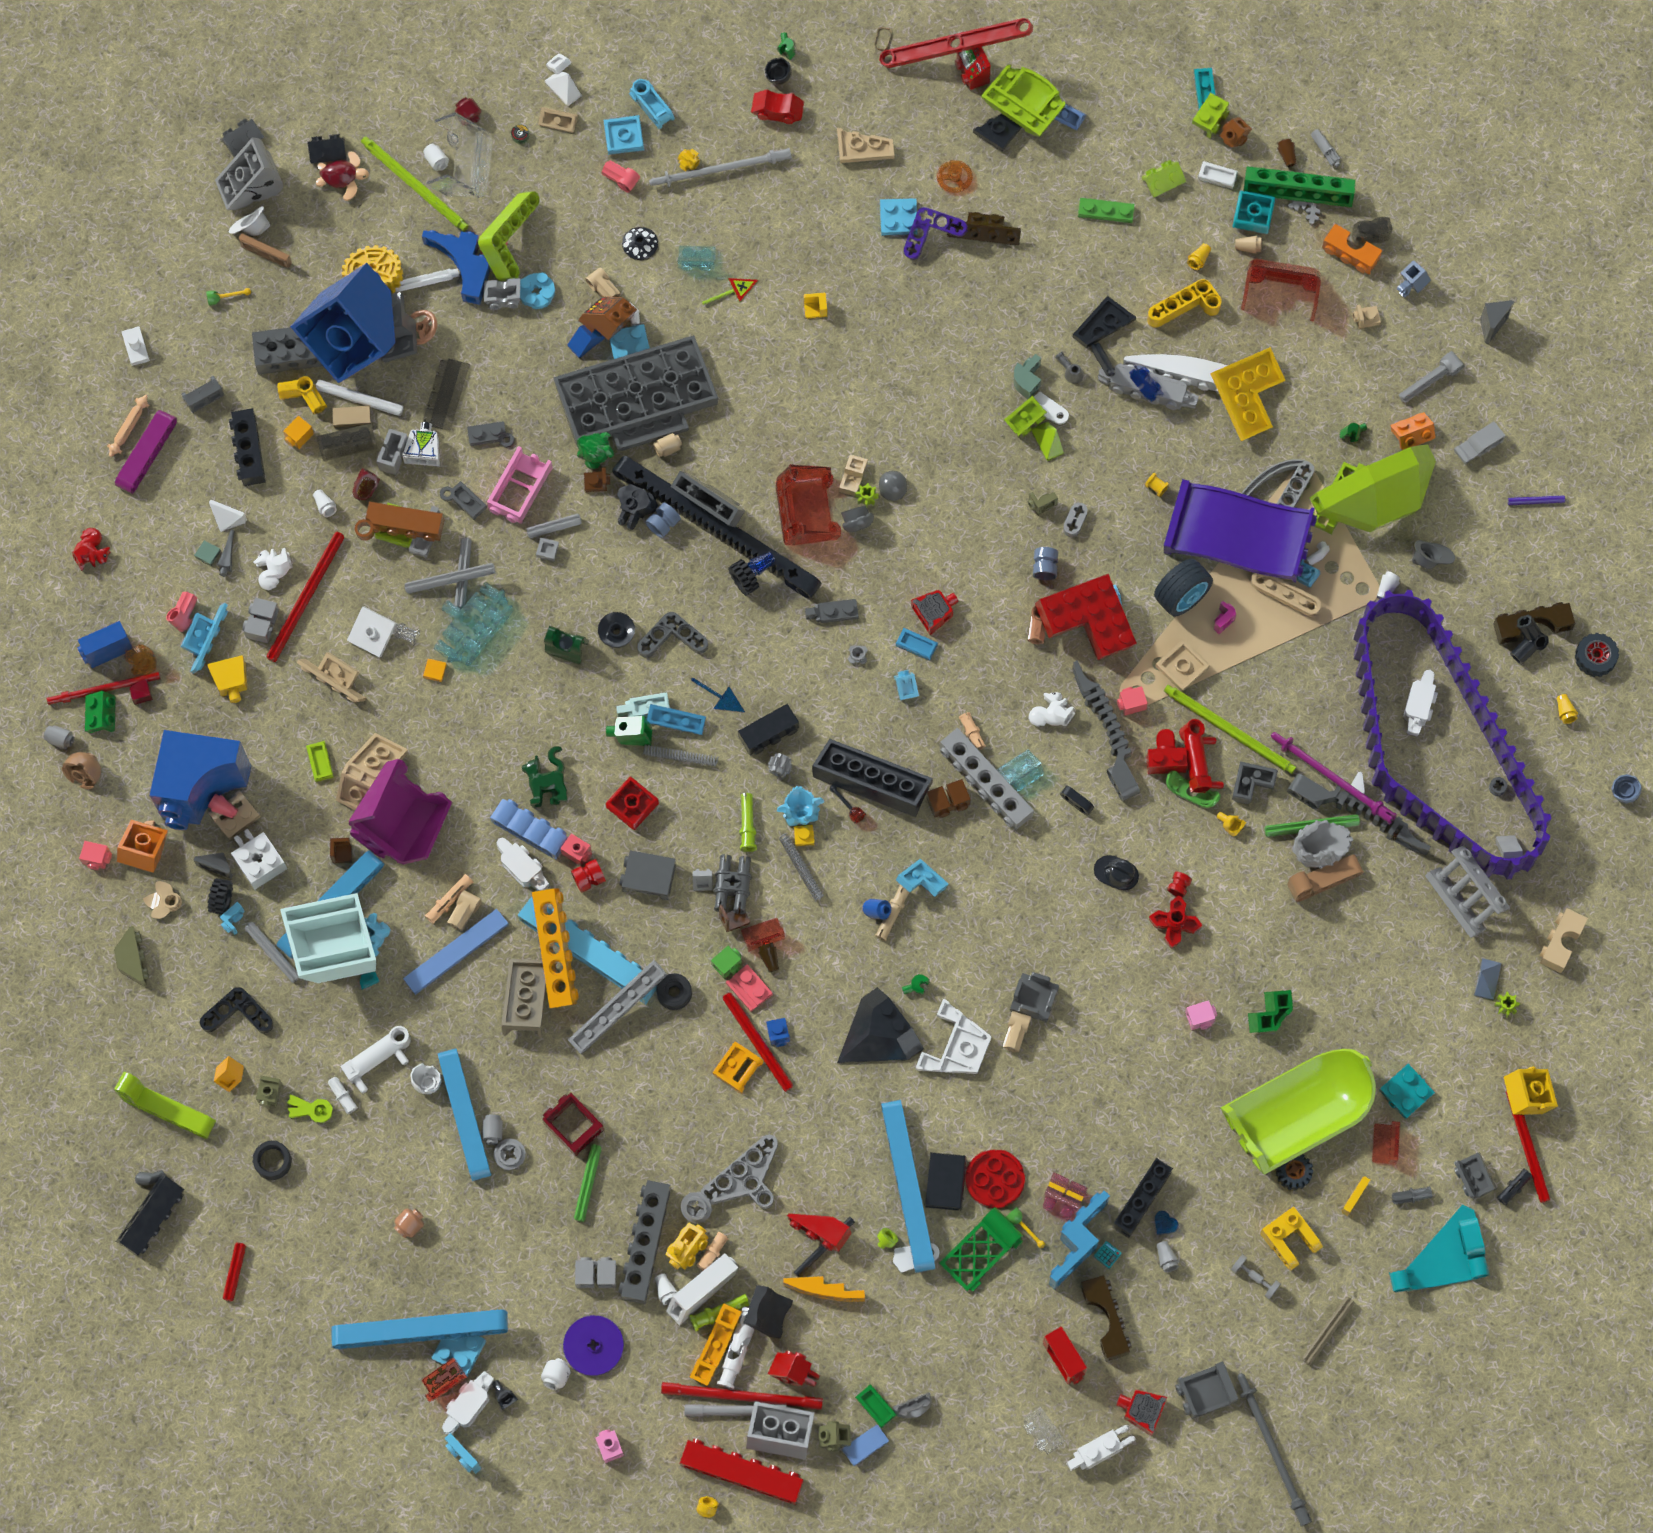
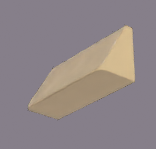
(558, 119)

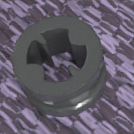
(1497, 780)

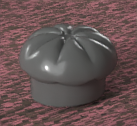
(857, 519)

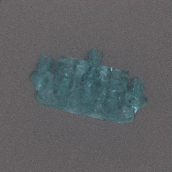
(473, 636)

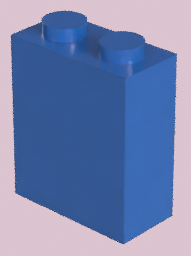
(104, 645)

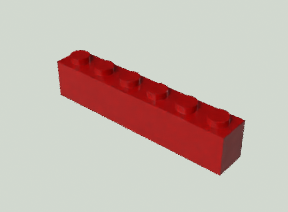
(741, 1472)

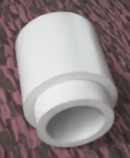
(436, 157)

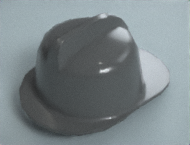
(1431, 554)

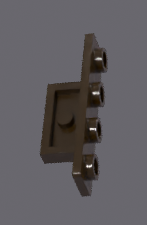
(988, 229)

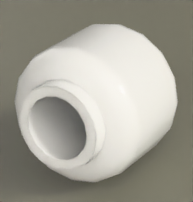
(555, 1374)

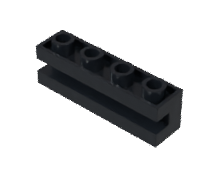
(1142, 1198)
(150, 1215)

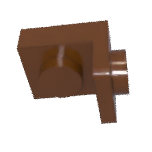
(596, 481)

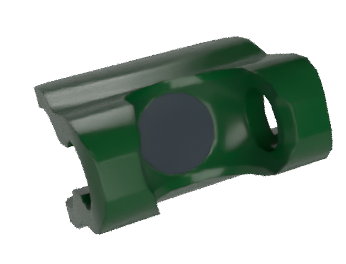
(564, 644)

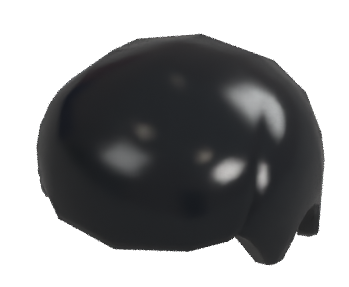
(778, 71)

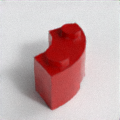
(777, 107)

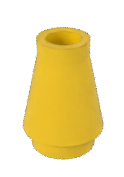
(1198, 257)
(1566, 710)

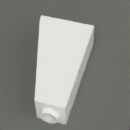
(701, 1288)

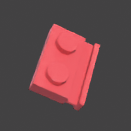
(749, 988)

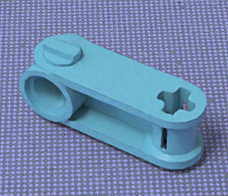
(651, 102)

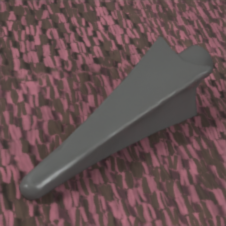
(225, 561)

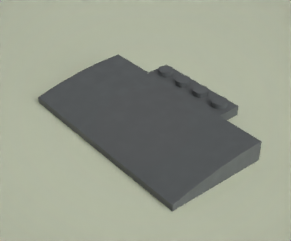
(638, 394)

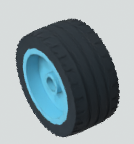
(1183, 587)

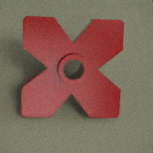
(1174, 929)

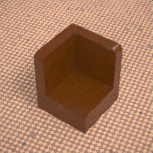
(341, 850)

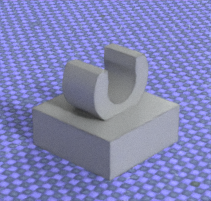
(702, 880)

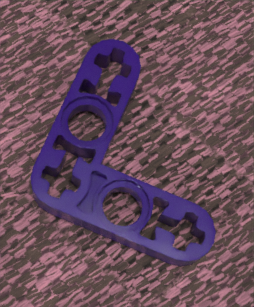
(926, 225)

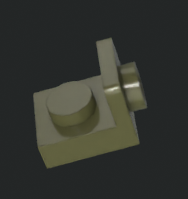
(1044, 503)

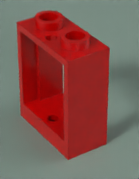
(1065, 1356)

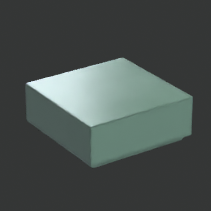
(207, 553)

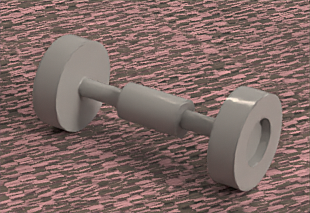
(1255, 1276)

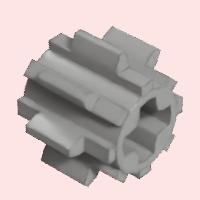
(780, 765)

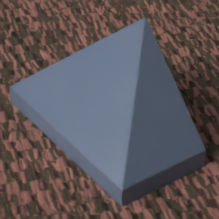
(1487, 979)

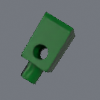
(631, 731)

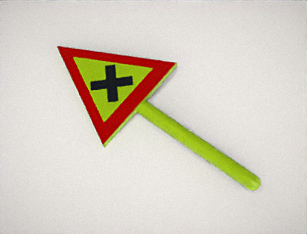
(740, 287)

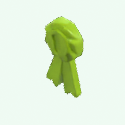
(319, 1110)

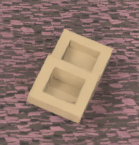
(853, 475)

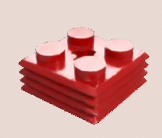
(632, 791)

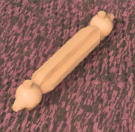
(128, 426)

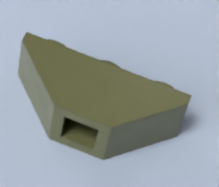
(130, 957)

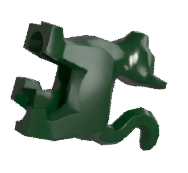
(546, 782)

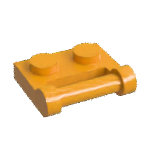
(732, 1063)

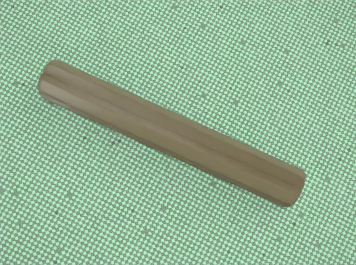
(1327, 1331)

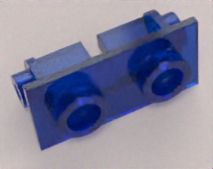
(1142, 376)

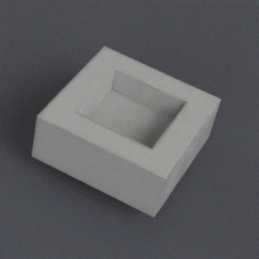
(547, 549)

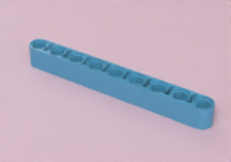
(908, 1186)
(419, 1329)

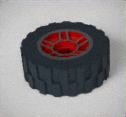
(1595, 644)

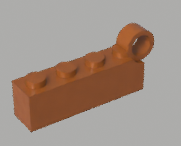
(401, 521)

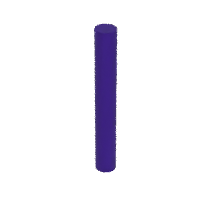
(1536, 500)

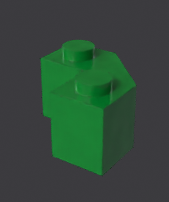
(1277, 1006)

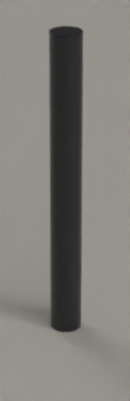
(817, 1253)

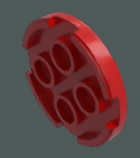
(995, 1178)

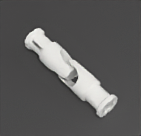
(741, 1339)

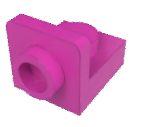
(1226, 618)

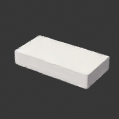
(1218, 175)

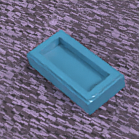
(916, 644)

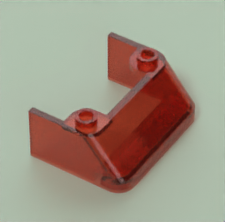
(1261, 270)

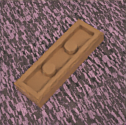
(265, 251)

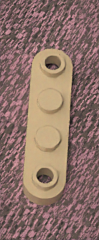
(1287, 594)

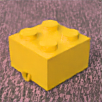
(1530, 1091)

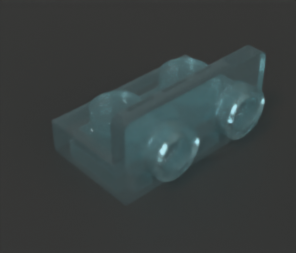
(696, 257)
(1022, 770)

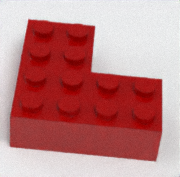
(1094, 607)

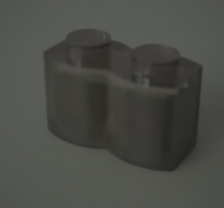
(1373, 231)

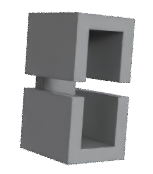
(394, 446)
(262, 616)
(586, 1272)

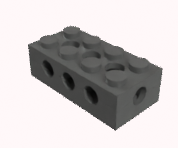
(283, 356)

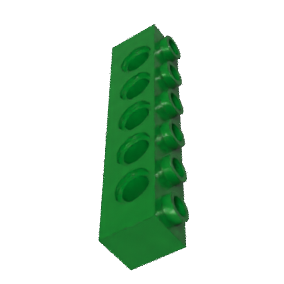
(1300, 186)

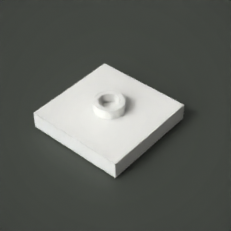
(371, 631)

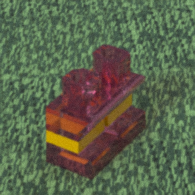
(1055, 1192)

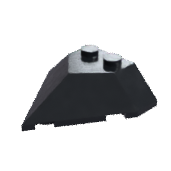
(879, 1032)

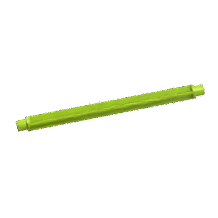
(418, 187)
(1230, 729)

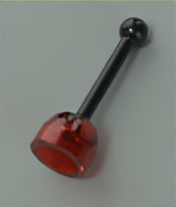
(856, 813)

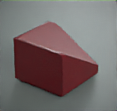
(141, 692)

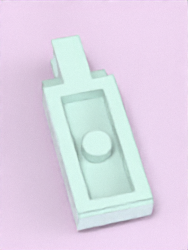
(640, 705)

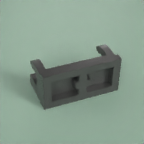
(203, 395)

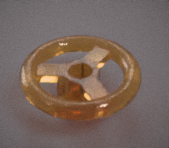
(955, 168)

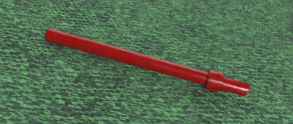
(67, 696)

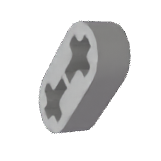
(1078, 521)

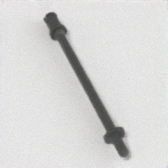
(1297, 1503)

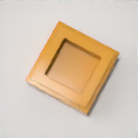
(435, 670)

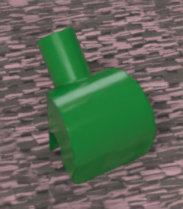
(786, 46)
(1352, 430)
(915, 984)

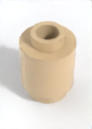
(667, 445)

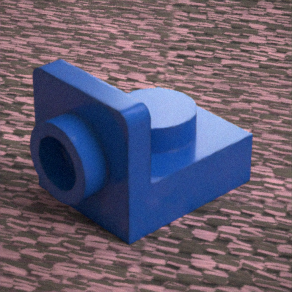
(778, 1032)

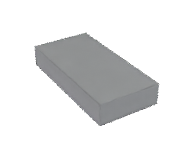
(1509, 846)

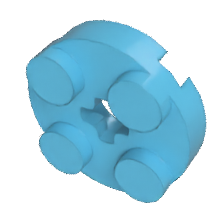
(533, 281)

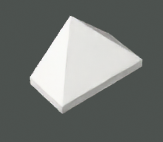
(563, 87)
(226, 516)

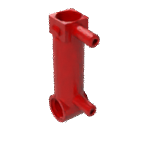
(1194, 743)

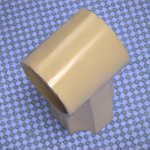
(601, 283)
(466, 906)
(1017, 1027)

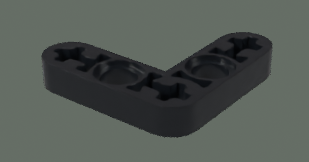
(240, 1005)

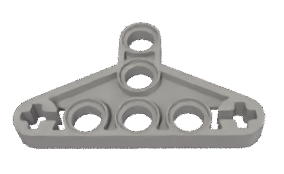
(753, 1171)

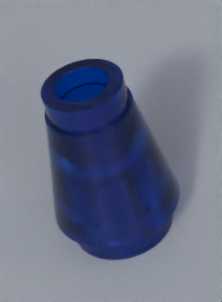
(761, 563)

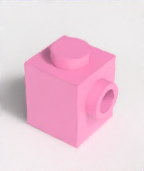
(1201, 1015)
(609, 1445)

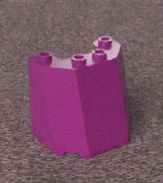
(398, 816)

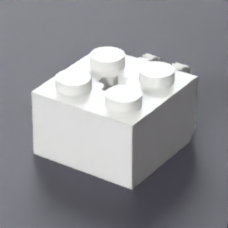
(248, 854)

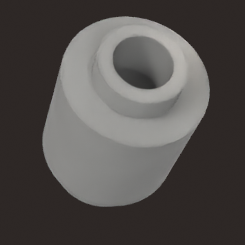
(59, 737)
(492, 1129)

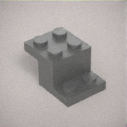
(404, 331)

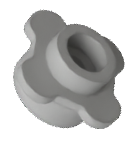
(862, 650)

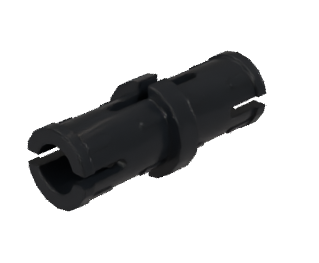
(1523, 1177)

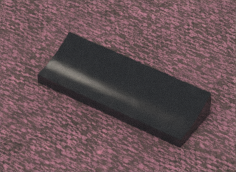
(871, 777)

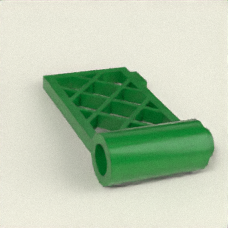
(1001, 1231)

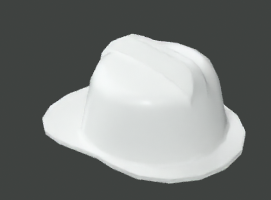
(252, 224)

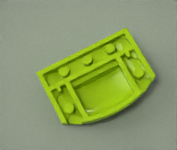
(1024, 99)

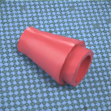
(222, 806)

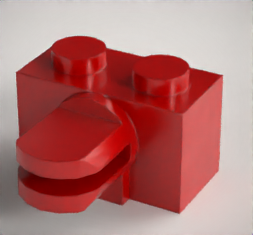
(1166, 756)
(792, 1369)

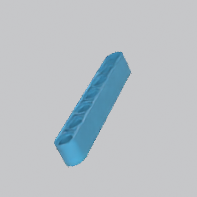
(350, 883)
(464, 1114)

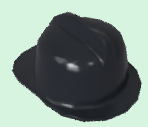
(1116, 872)

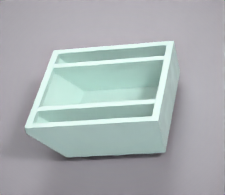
(329, 939)

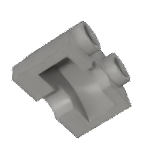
(502, 294)

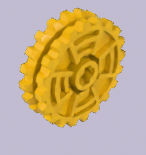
(381, 261)

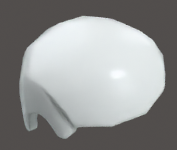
(425, 1079)

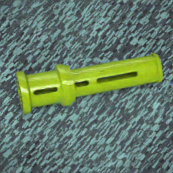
(747, 831)
(709, 1315)

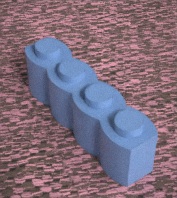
(528, 828)

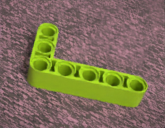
(494, 238)
(134, 1093)

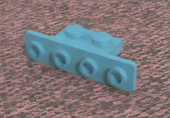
(200, 635)

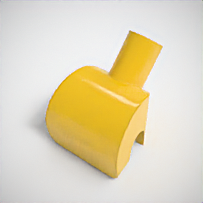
(1232, 823)

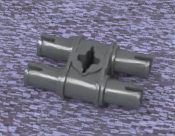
(739, 890)

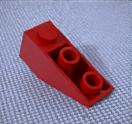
(823, 1228)

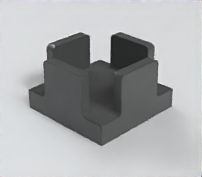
(1034, 996)

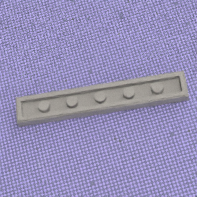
(617, 1007)

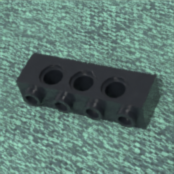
(247, 420)

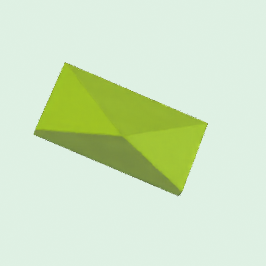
(1048, 440)

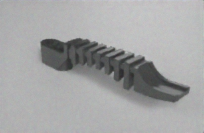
(1120, 773)
(1316, 795)

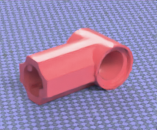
(625, 178)
(180, 614)

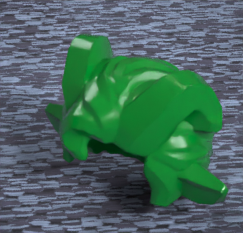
(594, 449)

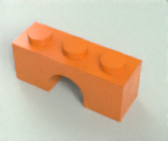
(1363, 258)

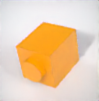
(298, 432)

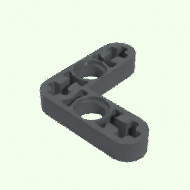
(668, 630)

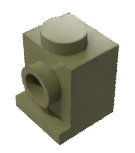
(272, 1098)

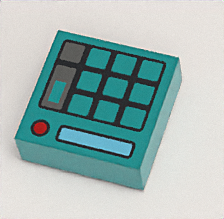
(1107, 1255)

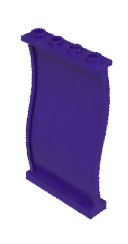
(1240, 531)

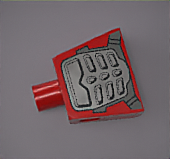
(934, 609)
(1142, 1409)

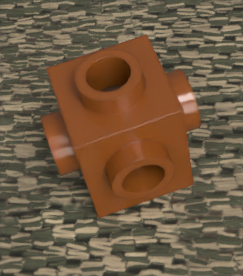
(1235, 132)

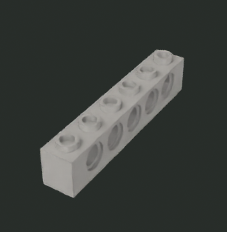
(958, 741)

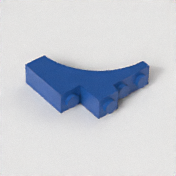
(463, 253)

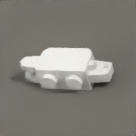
(1419, 703)
(521, 866)
(468, 1404)
(1100, 1449)

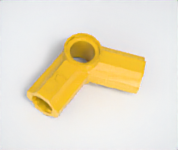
(294, 389)

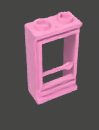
(528, 465)

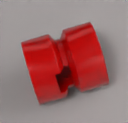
(588, 875)

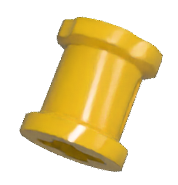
(1157, 484)

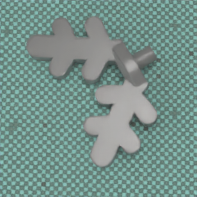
(1312, 210)

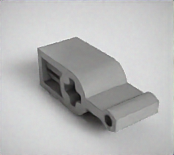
(1480, 443)

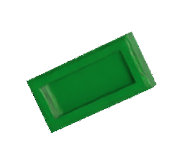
(875, 1406)

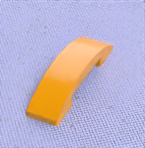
(716, 1344)

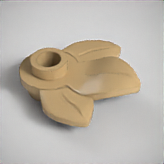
(160, 901)

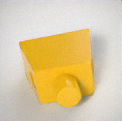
(230, 677)

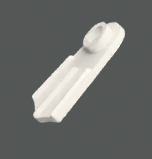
(1052, 408)
(903, 1257)

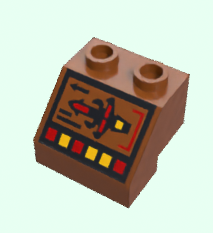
(608, 315)

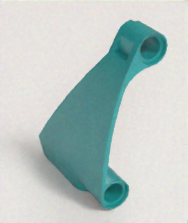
(1449, 1258)

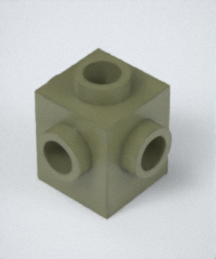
(834, 1436)

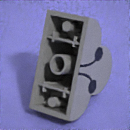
(249, 177)

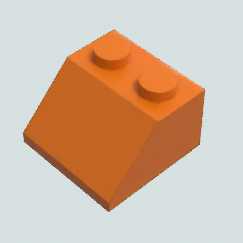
(141, 846)

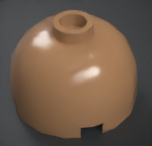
(82, 768)

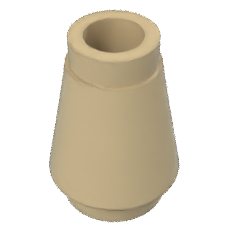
(1249, 244)

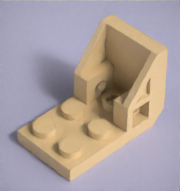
(364, 768)

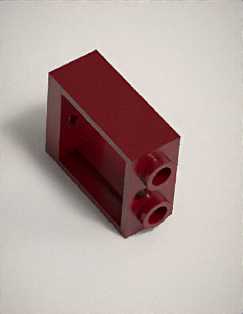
(587, 1137)

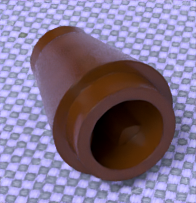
(1287, 151)

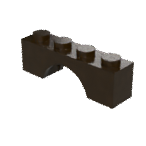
(1557, 618)
(1097, 1293)

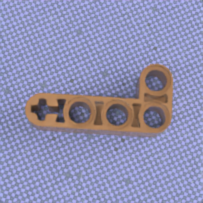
(1307, 885)

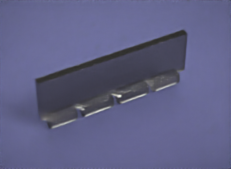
(448, 395)

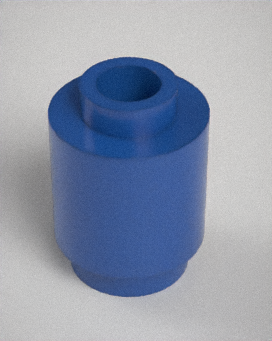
(877, 908)

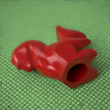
(86, 549)

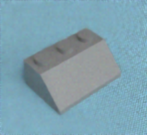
(780, 1430)

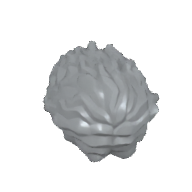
(1322, 844)

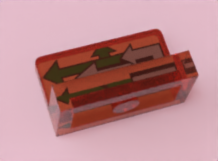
(762, 934)
(1386, 1143)
(443, 1379)

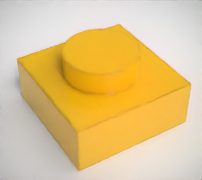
(804, 835)

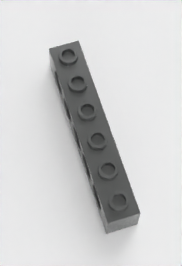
(639, 1292)

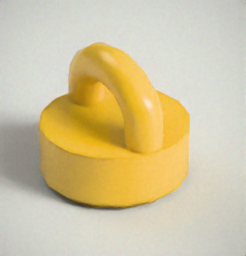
(707, 1506)

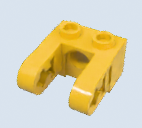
(1283, 1226)

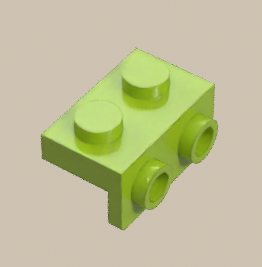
(1211, 114)
(1164, 178)
(1025, 417)

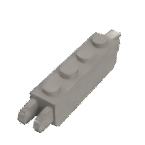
(1174, 391)

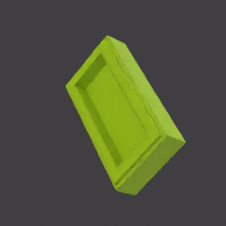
(320, 761)

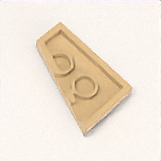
(859, 147)

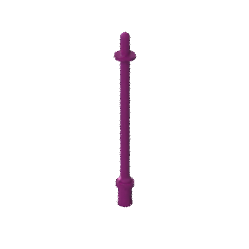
(1377, 808)

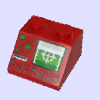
(974, 67)

